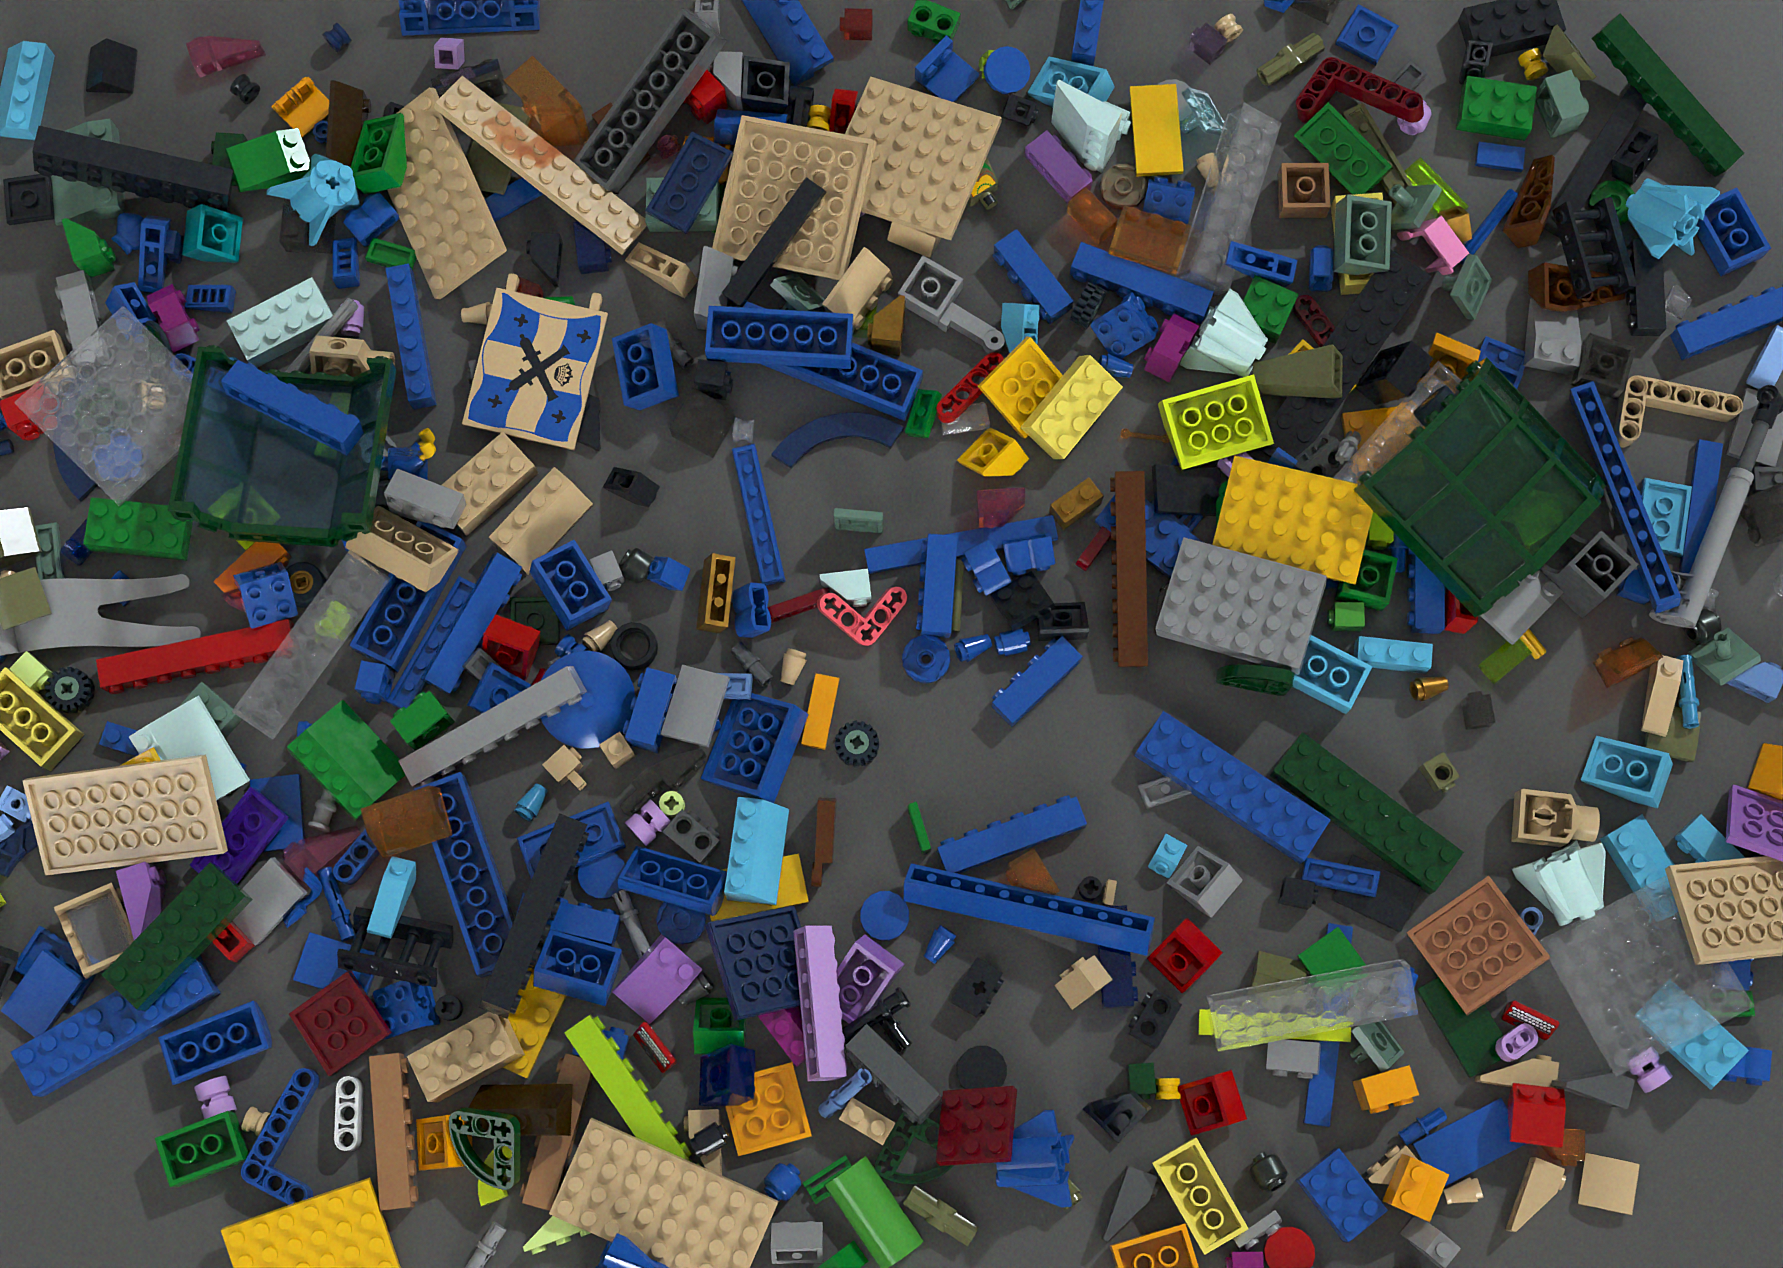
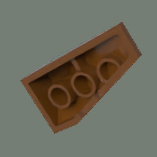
(1532, 204)
(1553, 289)

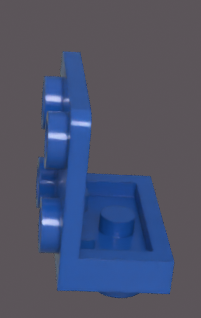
(1169, 199)
(1125, 327)

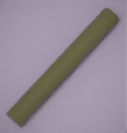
(957, 600)

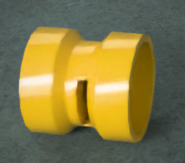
(1533, 64)
(819, 117)

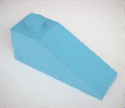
(392, 896)

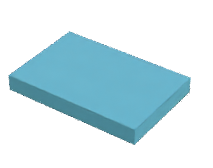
(1668, 512)

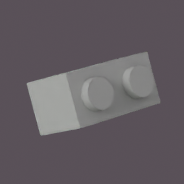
(1293, 1057)
(797, 1242)

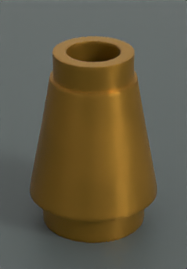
(1427, 687)

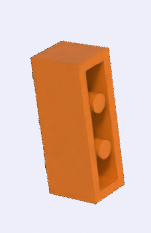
(255, 557)

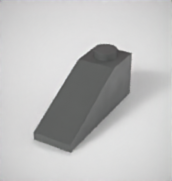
(1600, 1087)
(1132, 1196)

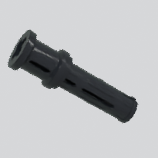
(883, 1010)

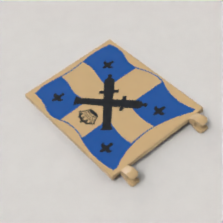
(535, 367)

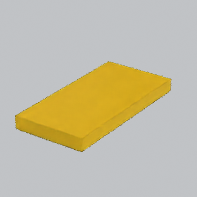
(1156, 130)
(791, 892)

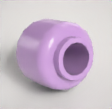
(1416, 127)

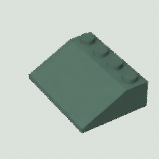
(78, 199)

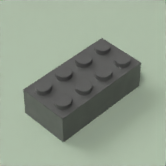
(893, 1074)

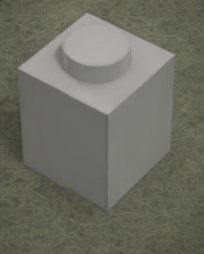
(608, 570)

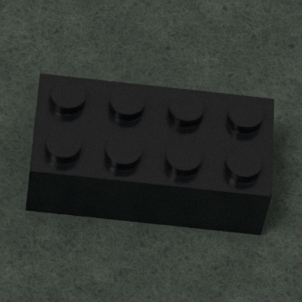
(1511, 24)

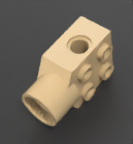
(342, 355)
(1552, 819)

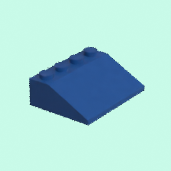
(755, 746)

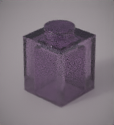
(1207, 43)

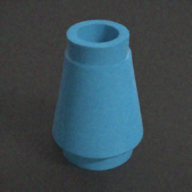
(531, 802)

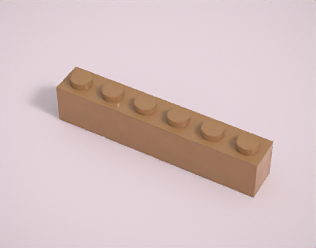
(392, 1131)
(554, 1151)

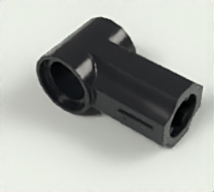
(799, 103)

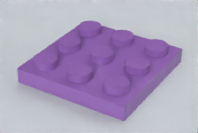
(1755, 822)

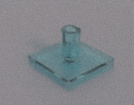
(1203, 113)

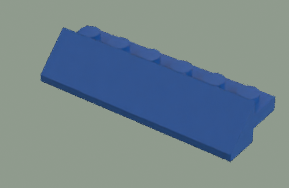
(467, 16)
(790, 36)

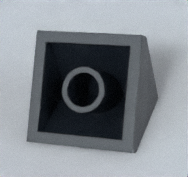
(111, 68)
(1066, 620)

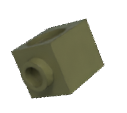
(1439, 762)

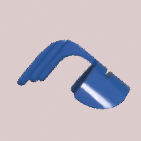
(300, 909)

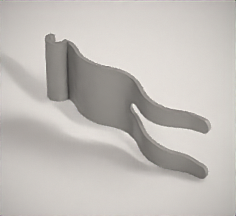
(77, 621)

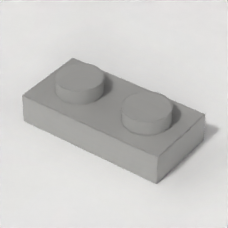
(1250, 1237)

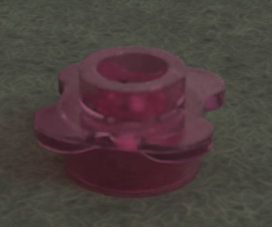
(668, 146)

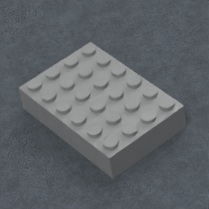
(1241, 605)

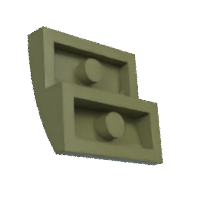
(22, 599)
(1679, 742)

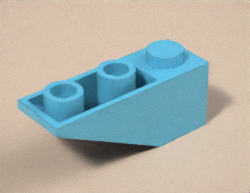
(1019, 322)

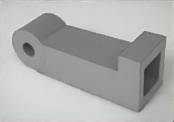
(973, 328)

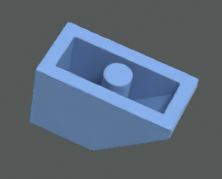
(1760, 681)

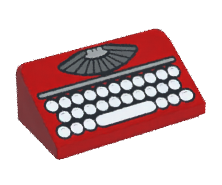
(1517, 1014)
(654, 1047)

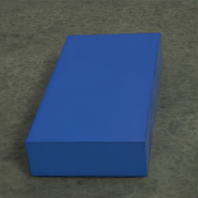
(1500, 157)

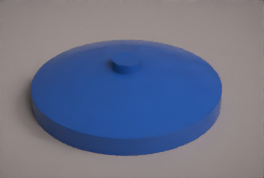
(602, 707)

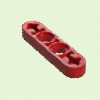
(968, 386)

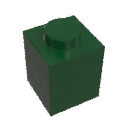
(1141, 1079)

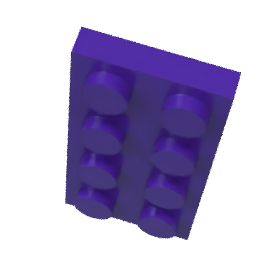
(247, 834)

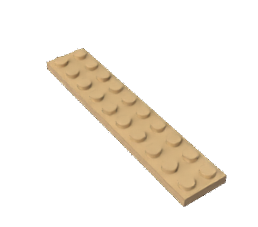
(541, 164)

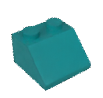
(212, 235)

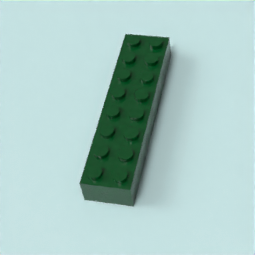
(1367, 813)

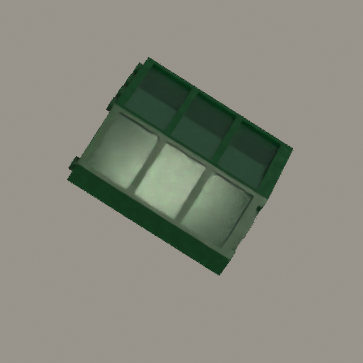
(1483, 489)

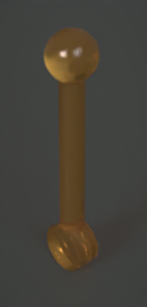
(1125, 433)

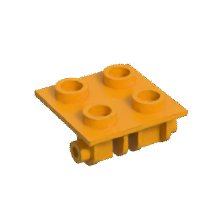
(302, 106)

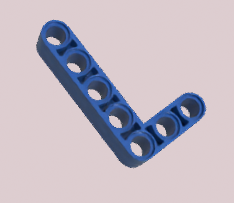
(279, 1140)

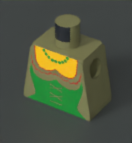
(985, 187)

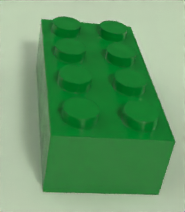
(136, 530)

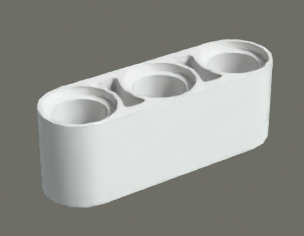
(355, 1125)

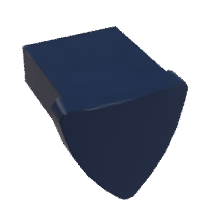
(174, 246)

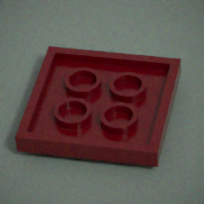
(340, 1023)
(976, 1126)

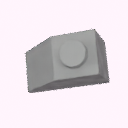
(709, 12)
(1430, 1241)

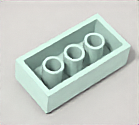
(281, 323)

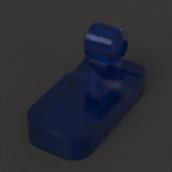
(74, 547)

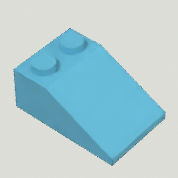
(1083, 77)
(1628, 771)

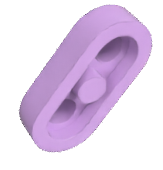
(1516, 1042)

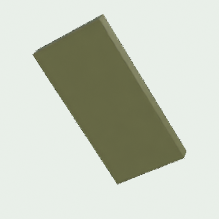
(487, 169)

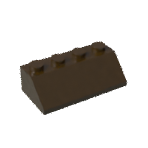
(345, 121)
(538, 1107)

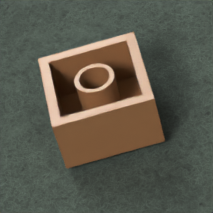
(1303, 190)

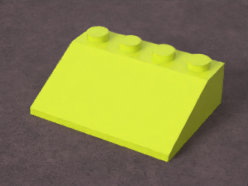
(1216, 422)

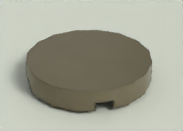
(1121, 186)

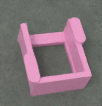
(1443, 243)

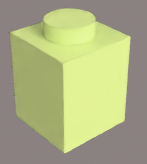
(32, 671)

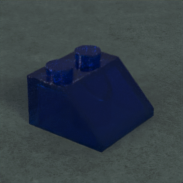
(727, 1076)

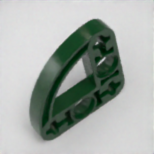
(1256, 678)
(919, 1132)
(501, 1138)

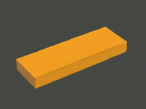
(820, 711)

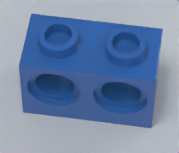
(374, 682)

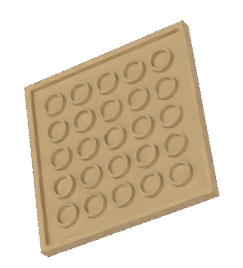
(922, 156)
(764, 175)

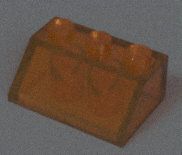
(1149, 239)
(407, 821)

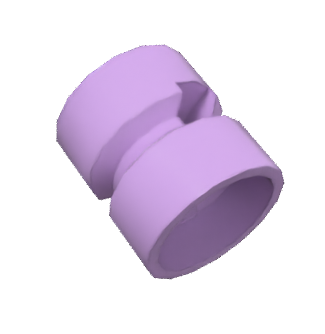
(640, 827)
(1653, 1076)
(215, 1097)

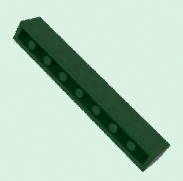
(1667, 95)

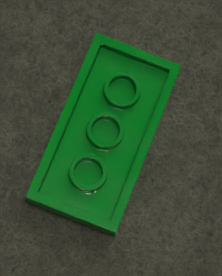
(1349, 154)

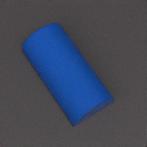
(674, 880)
(215, 1042)

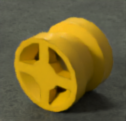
(1167, 1089)

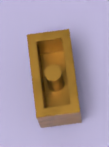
(1076, 503)

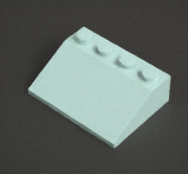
(1086, 125)
(193, 732)

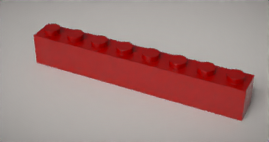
(191, 657)

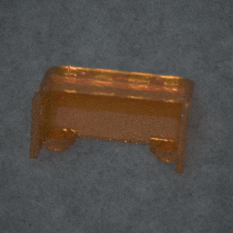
(551, 107)

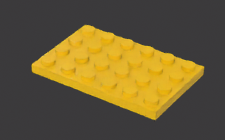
(1294, 519)
(320, 1232)

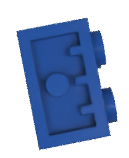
(945, 72)
(266, 594)
(406, 1007)

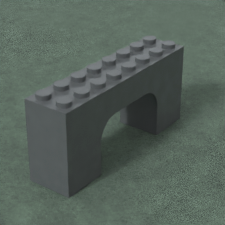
(1588, 570)

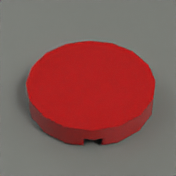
(1289, 1249)

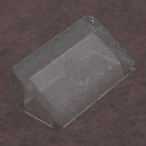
(972, 419)

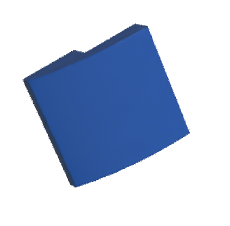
(1505, 358)

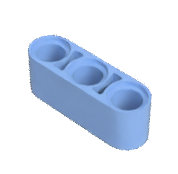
(1770, 361)

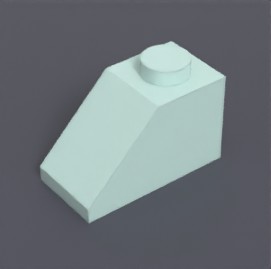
(850, 586)

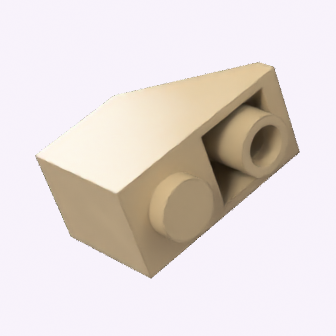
(1383, 1172)

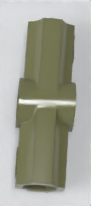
(1290, 59)
(941, 1215)

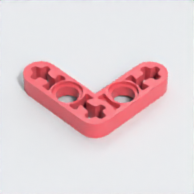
(860, 623)

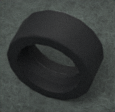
(628, 628)

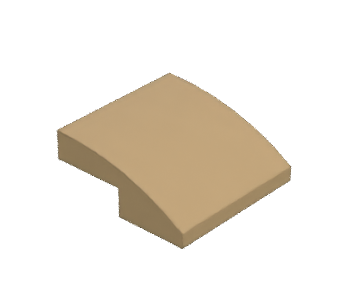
(1609, 1184)

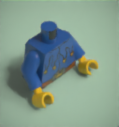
(411, 459)

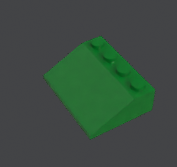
(347, 759)

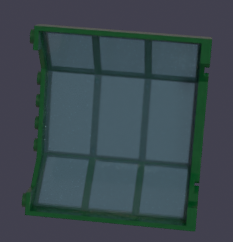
(270, 480)

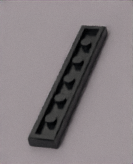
(774, 242)

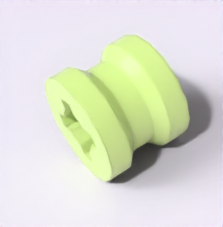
(672, 808)

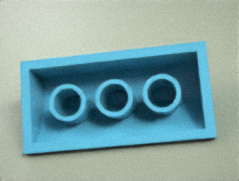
(24, 89)
(756, 851)
(1637, 853)

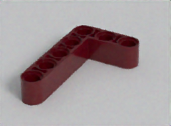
(1358, 89)

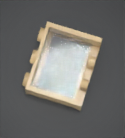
(96, 928)

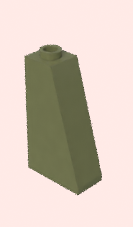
(1302, 374)

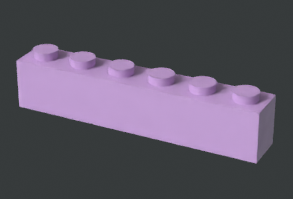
(820, 1003)

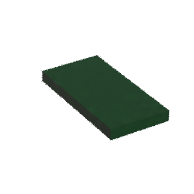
(1469, 1036)

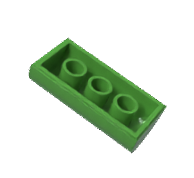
(874, 1213)

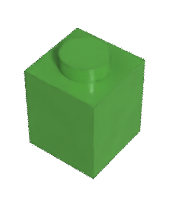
(1346, 616)

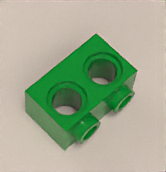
(937, 16)

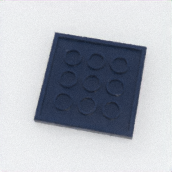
(757, 961)

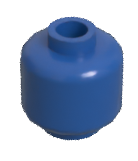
(782, 1182)

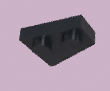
(590, 426)
(1118, 1113)

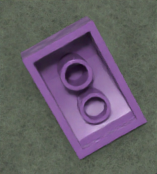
(142, 894)
(865, 977)
(656, 979)

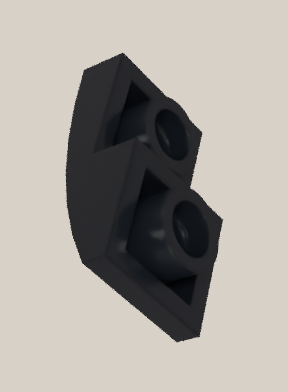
(1475, 59)

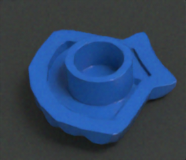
(128, 232)

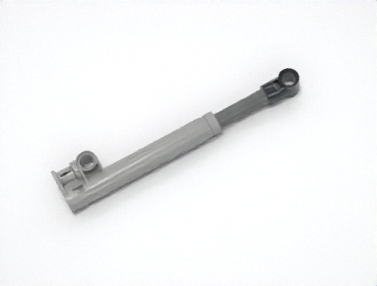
(1697, 584)

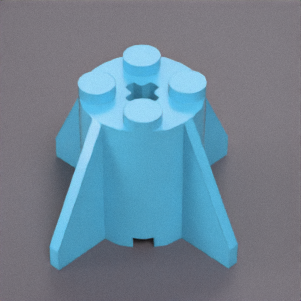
(320, 193)
(1668, 214)

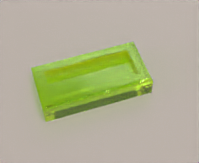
(1504, 660)

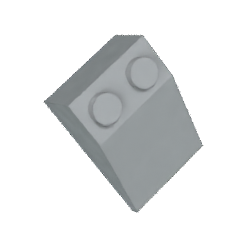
(1552, 340)
(1523, 606)

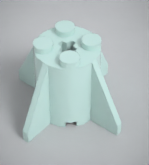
(1227, 339)
(1568, 881)

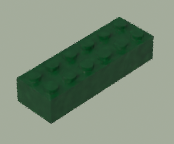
(177, 937)

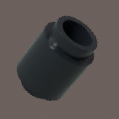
(709, 1139)

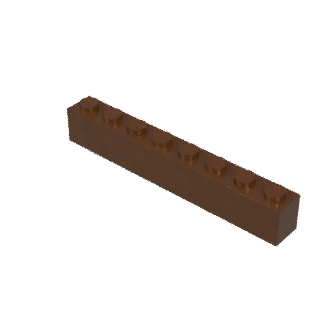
(1130, 569)

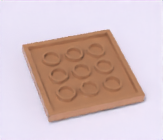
(1478, 945)

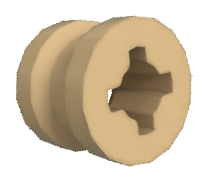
(1228, 27)
(254, 1120)

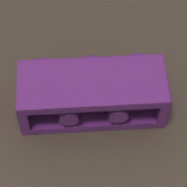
(1058, 166)

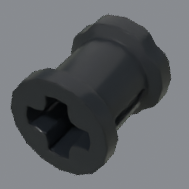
(1096, 885)

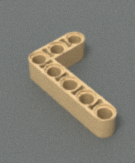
(1669, 402)

